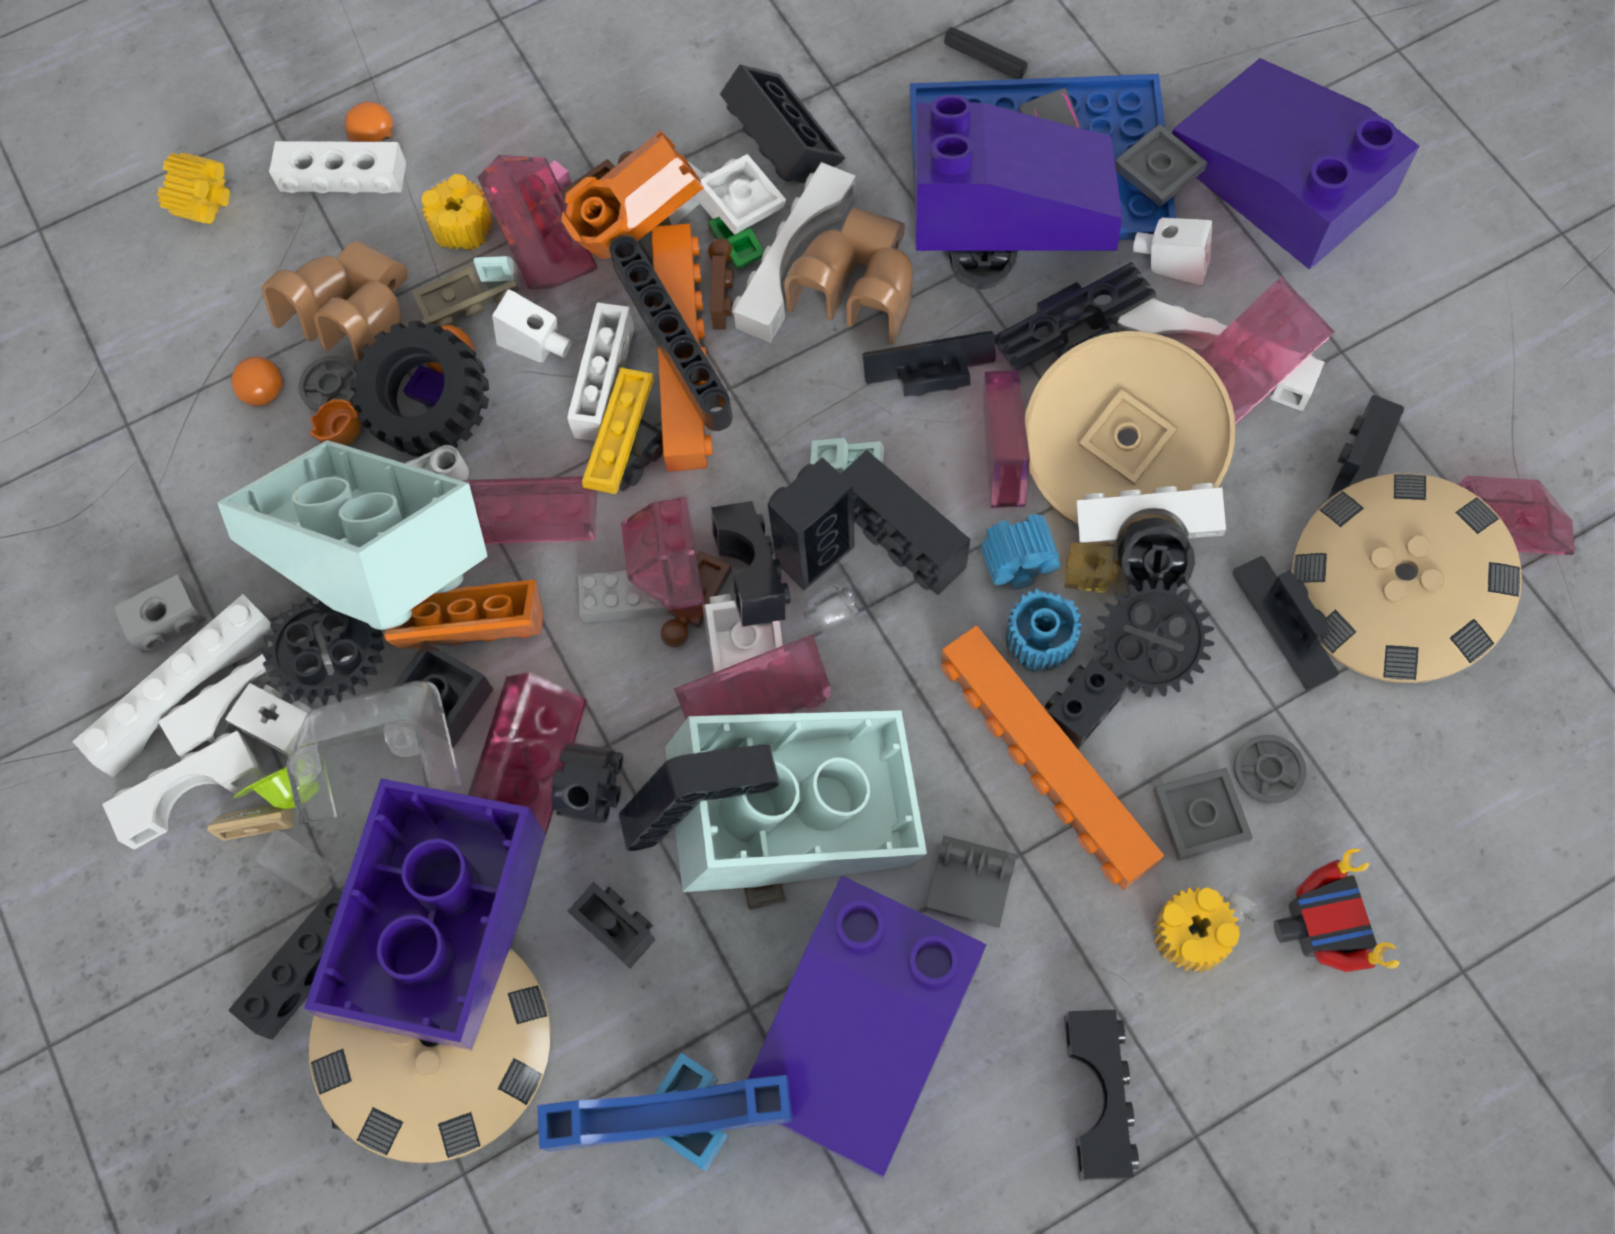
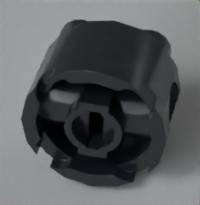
(982, 268)
(1155, 551)
(587, 783)

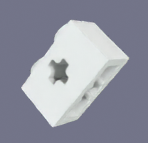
(255, 714)

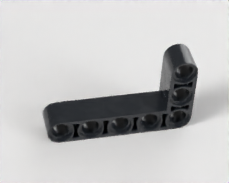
(690, 780)

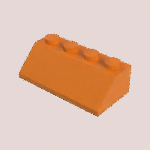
(472, 615)

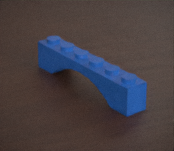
(664, 1114)

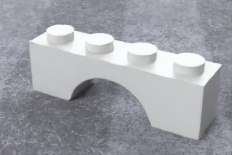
(1195, 511)
(143, 810)

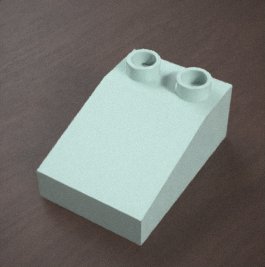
(359, 530)
(838, 808)

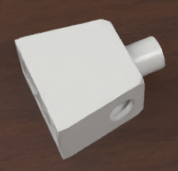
(1178, 248)
(527, 329)

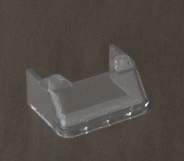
(412, 726)

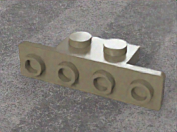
(457, 296)

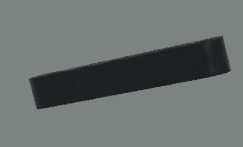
(675, 344)

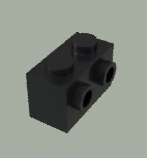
(1086, 701)
(612, 925)

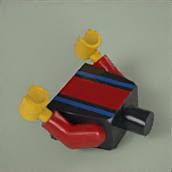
(1333, 920)

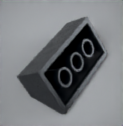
(779, 123)

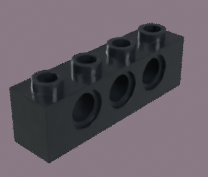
(289, 974)

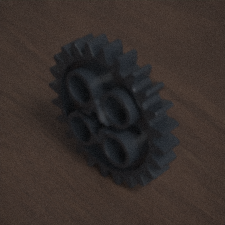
(1164, 606)
(289, 660)

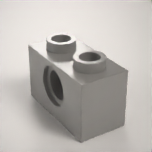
(140, 614)

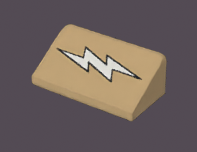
(251, 822)

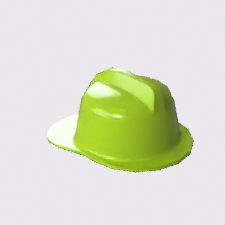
(274, 789)

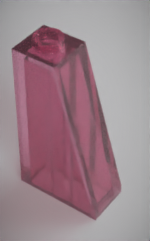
(1005, 439)

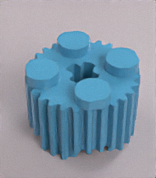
(1019, 551)
(1044, 648)

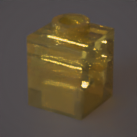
(1078, 570)

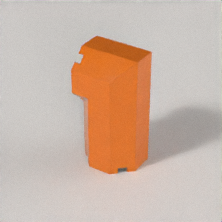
(630, 196)

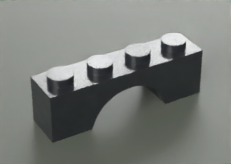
(758, 589)
(1106, 1149)

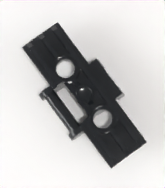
(1070, 309)

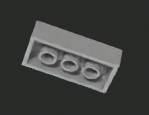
(613, 597)

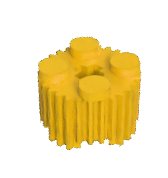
(193, 187)
(457, 213)
(1213, 917)

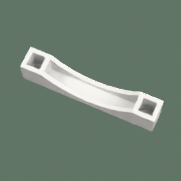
(823, 202)
(1199, 332)
(203, 720)
(127, 726)

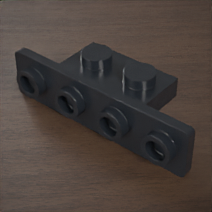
(930, 364)
(1370, 443)
(1290, 619)

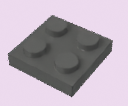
(1160, 165)
(1202, 814)

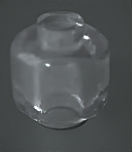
(831, 610)

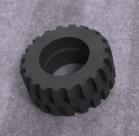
(386, 366)

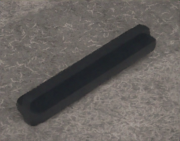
(985, 52)

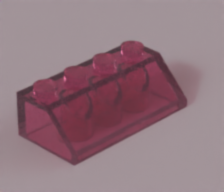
(530, 214)
(1265, 345)
(534, 509)
(764, 684)
(525, 744)

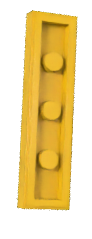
(617, 431)

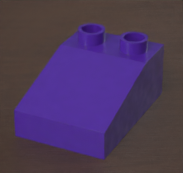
(1296, 157)
(1011, 182)
(427, 914)
(866, 1022)

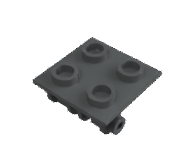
(971, 881)

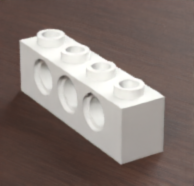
(337, 166)
(602, 358)

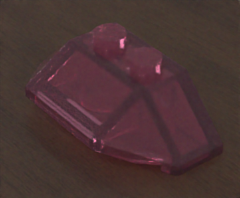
(1527, 511)
(663, 552)

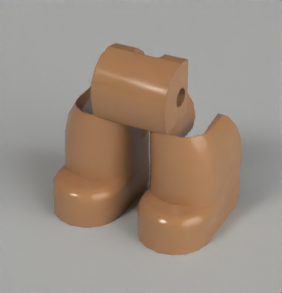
(834, 254)
(339, 296)

